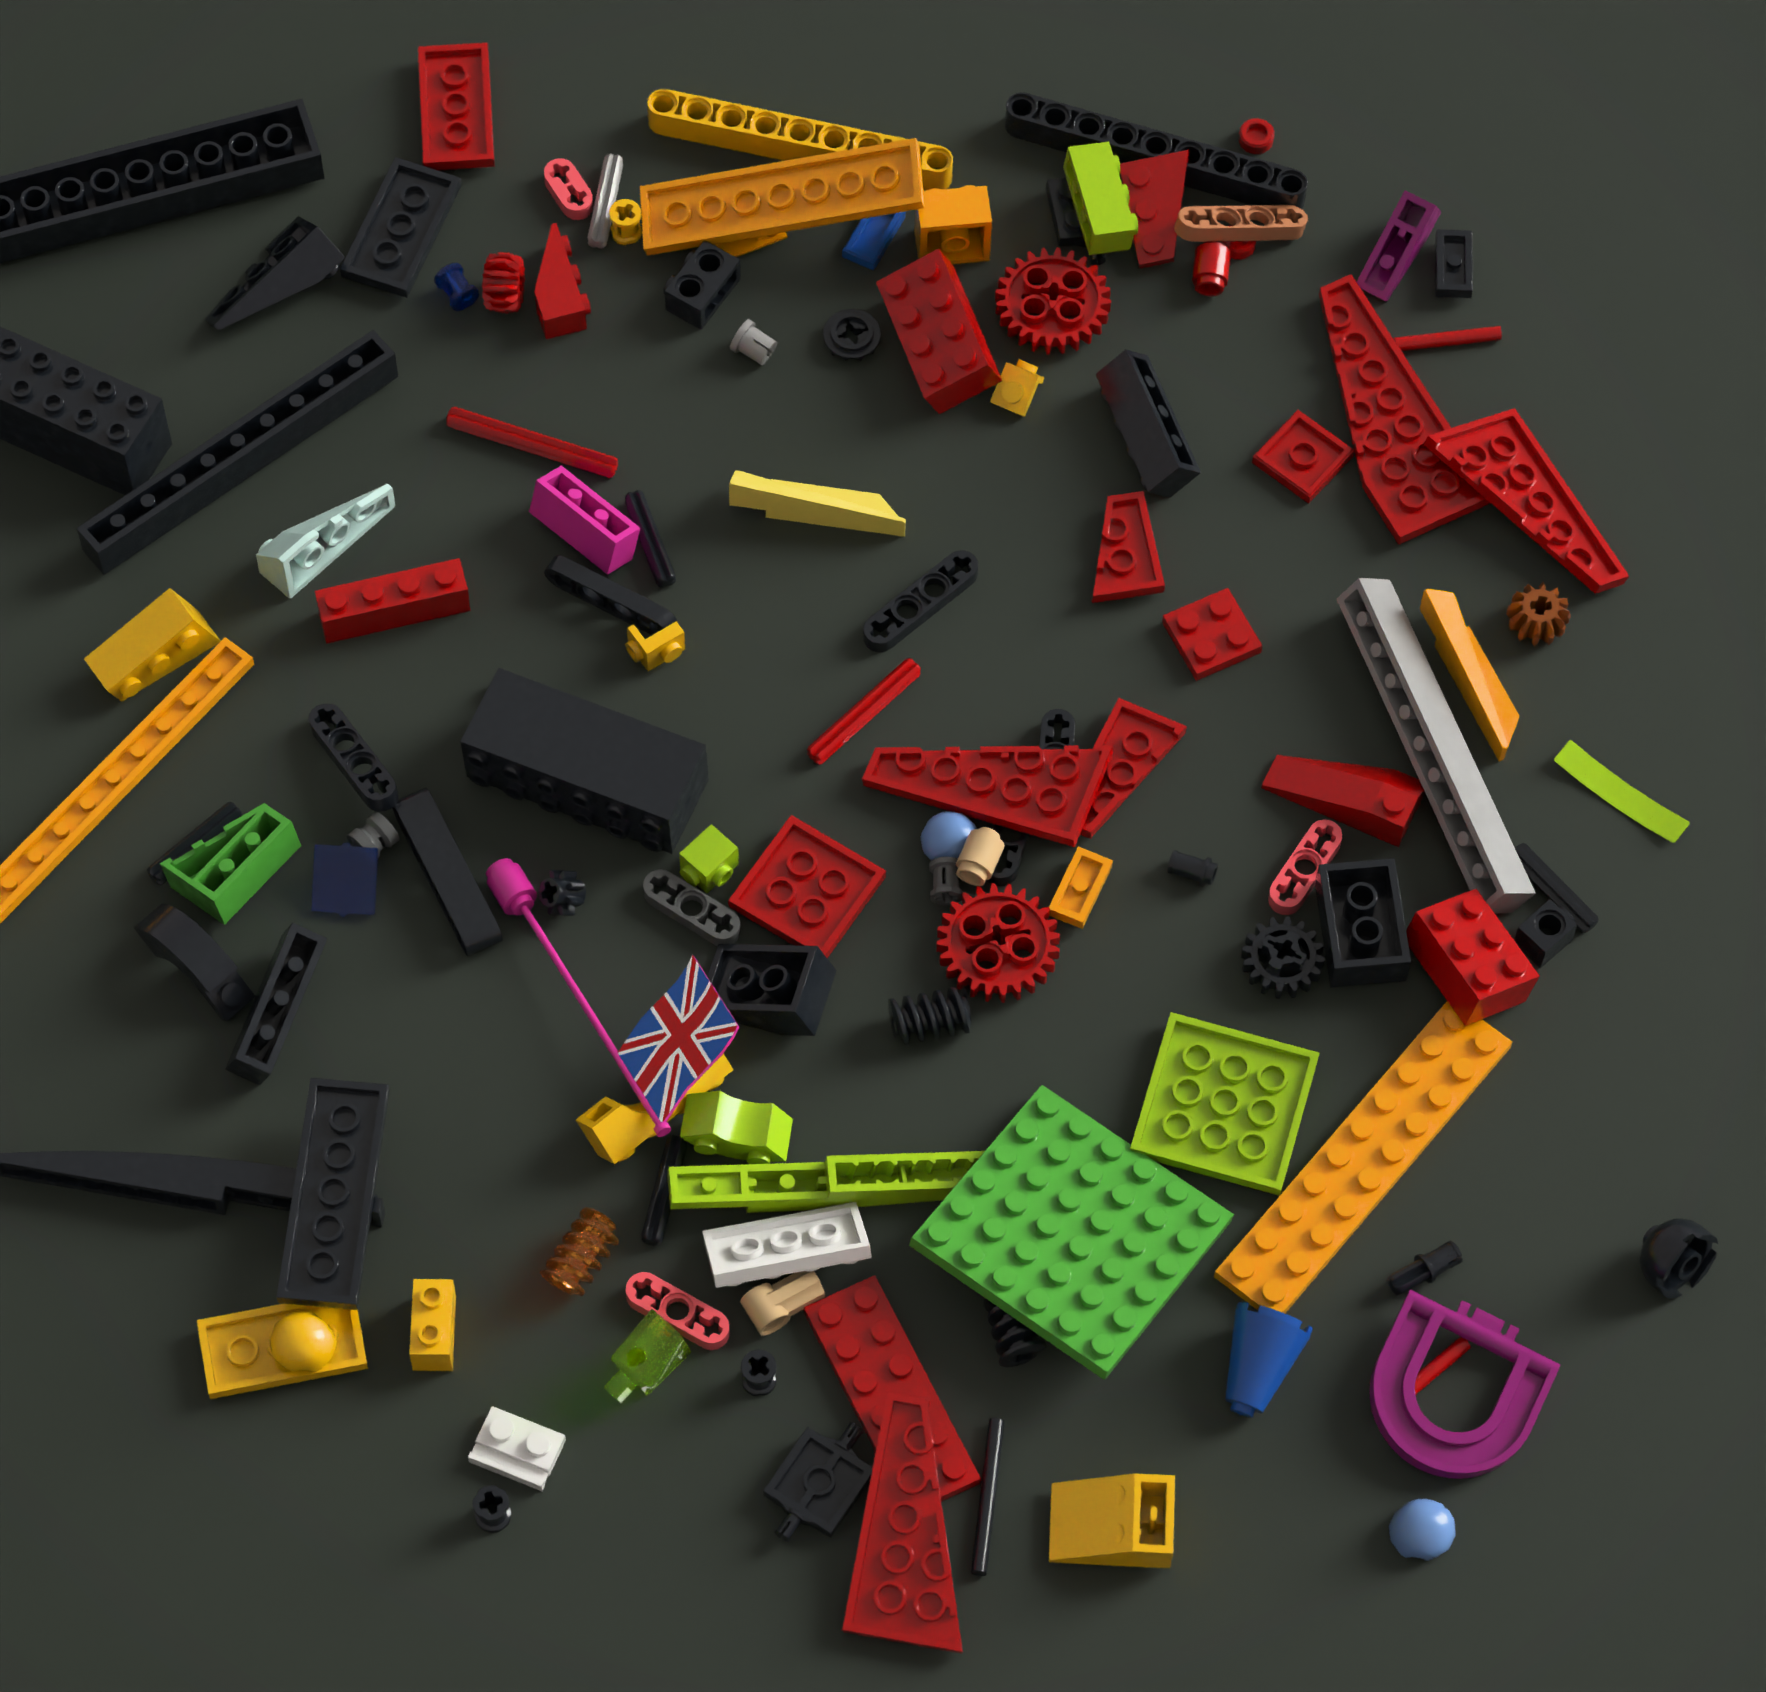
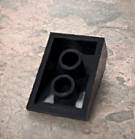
(773, 985)

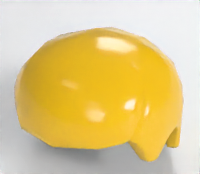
(302, 1342)

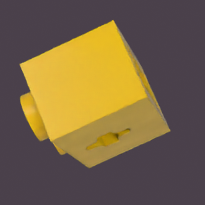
(432, 1325)

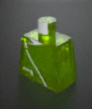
(654, 1344)

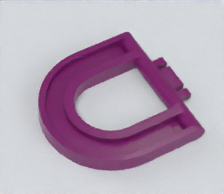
(1408, 1429)

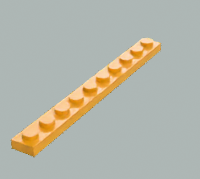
(120, 772)

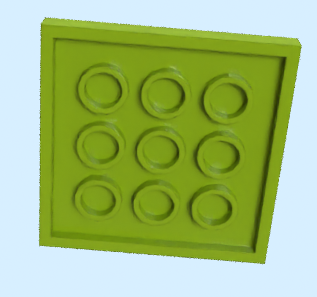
(1225, 1103)

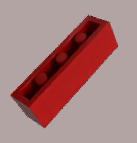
(393, 600)

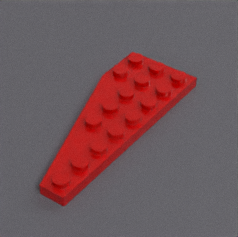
(1390, 420)

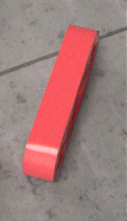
(1304, 851)
(707, 1315)

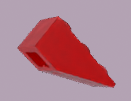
(557, 295)

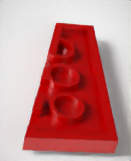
(1139, 744)

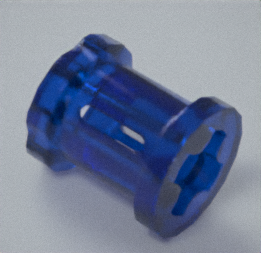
(456, 286)

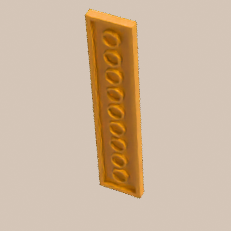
(1362, 1161)

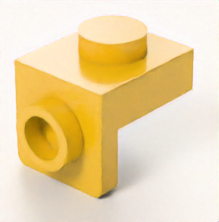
(1017, 387)
(659, 648)

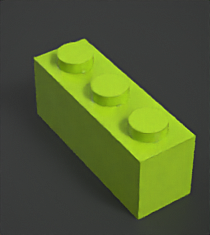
(1100, 198)

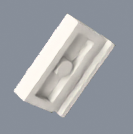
(517, 1448)

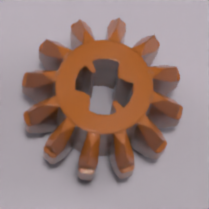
(1525, 609)

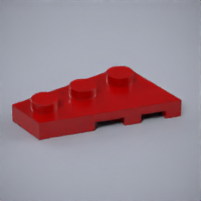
(1156, 199)

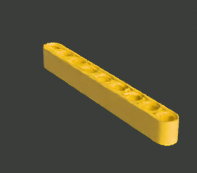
(783, 132)

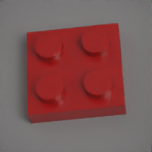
(1212, 634)

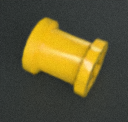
(621, 218)

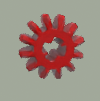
(503, 282)

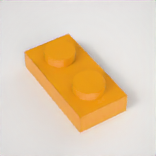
(1080, 887)

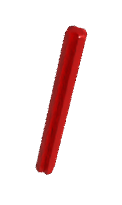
(532, 442)

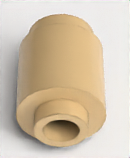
(979, 856)

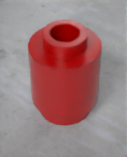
(1211, 268)

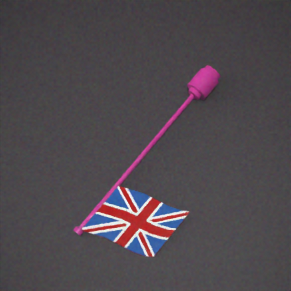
(673, 1039)

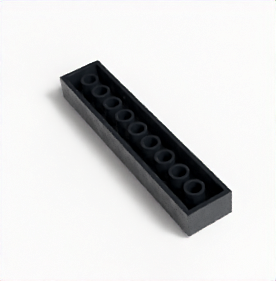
(157, 179)

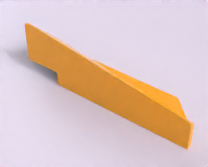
(1470, 669)

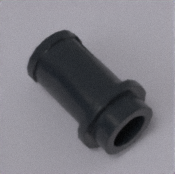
(1193, 868)

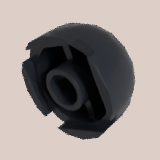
(1676, 1254)

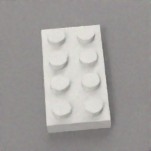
(786, 1244)

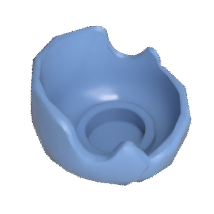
(945, 834)
(1422, 1529)

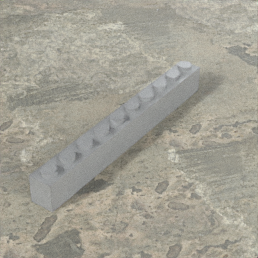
(1435, 744)

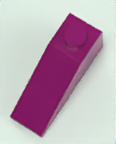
(1398, 245)

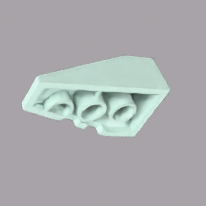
(311, 546)

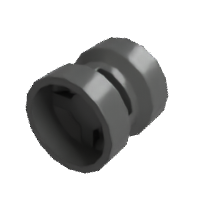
(375, 834)

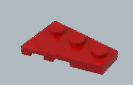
(1128, 551)

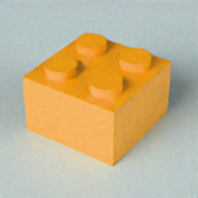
(956, 223)

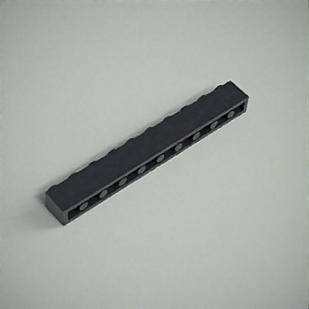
(237, 452)

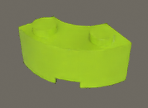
(736, 1128)

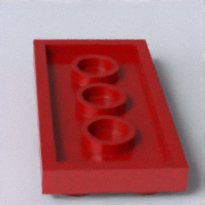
(456, 106)

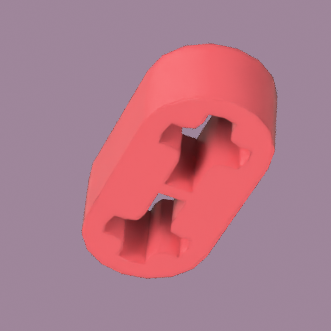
(562, 192)

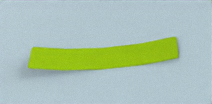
(1620, 793)

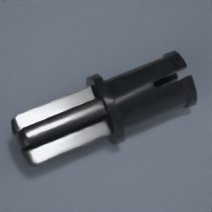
(1425, 1268)

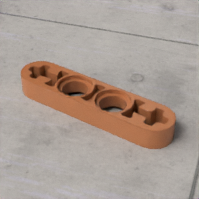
(1202, 223)

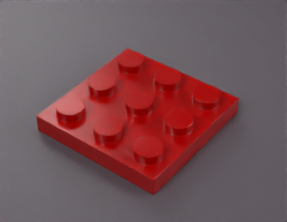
(807, 887)

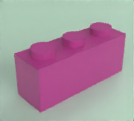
(584, 520)

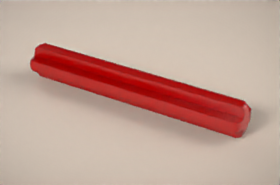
(863, 711)

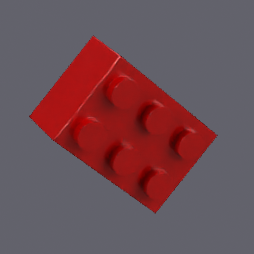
(1471, 957)

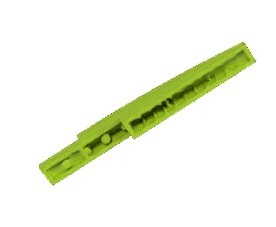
(817, 1185)

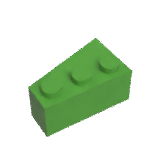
(233, 864)

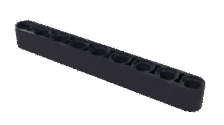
(1143, 141)

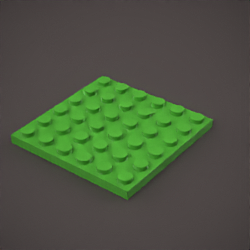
(1072, 1231)

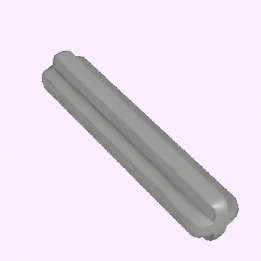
(605, 197)

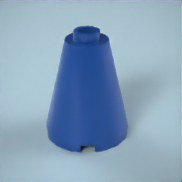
(1261, 1356)

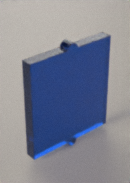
(344, 879)

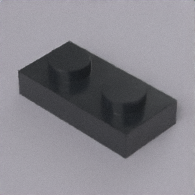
(1453, 263)

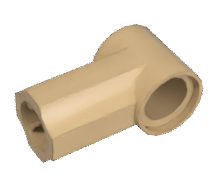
(773, 1304)

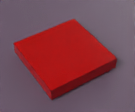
(1303, 456)

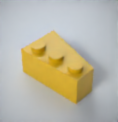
(151, 646)

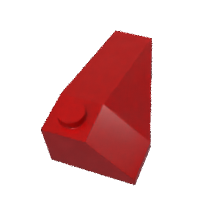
(1357, 795)

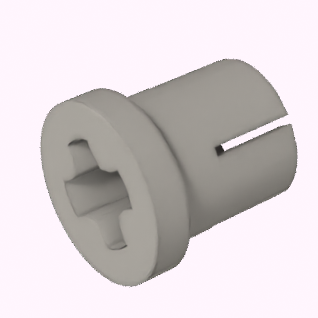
(753, 343)

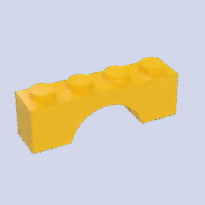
(619, 1128)

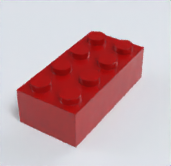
(939, 331)

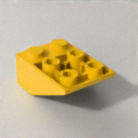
(1113, 1521)

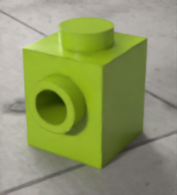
(708, 860)

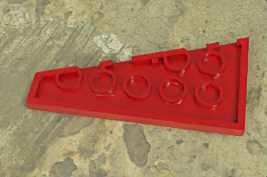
(1520, 480)
(1007, 786)
(902, 1558)

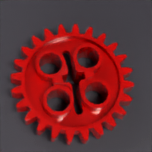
(1053, 301)
(985, 914)

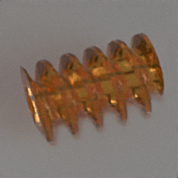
(580, 1252)

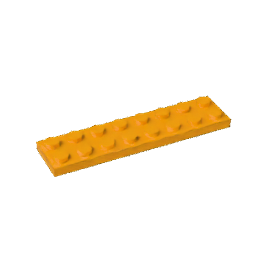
(782, 196)

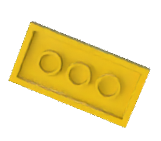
(240, 1355)

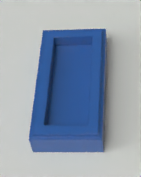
(872, 239)

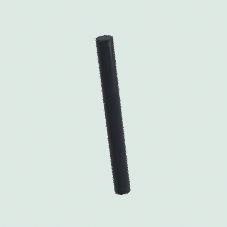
(987, 1497)

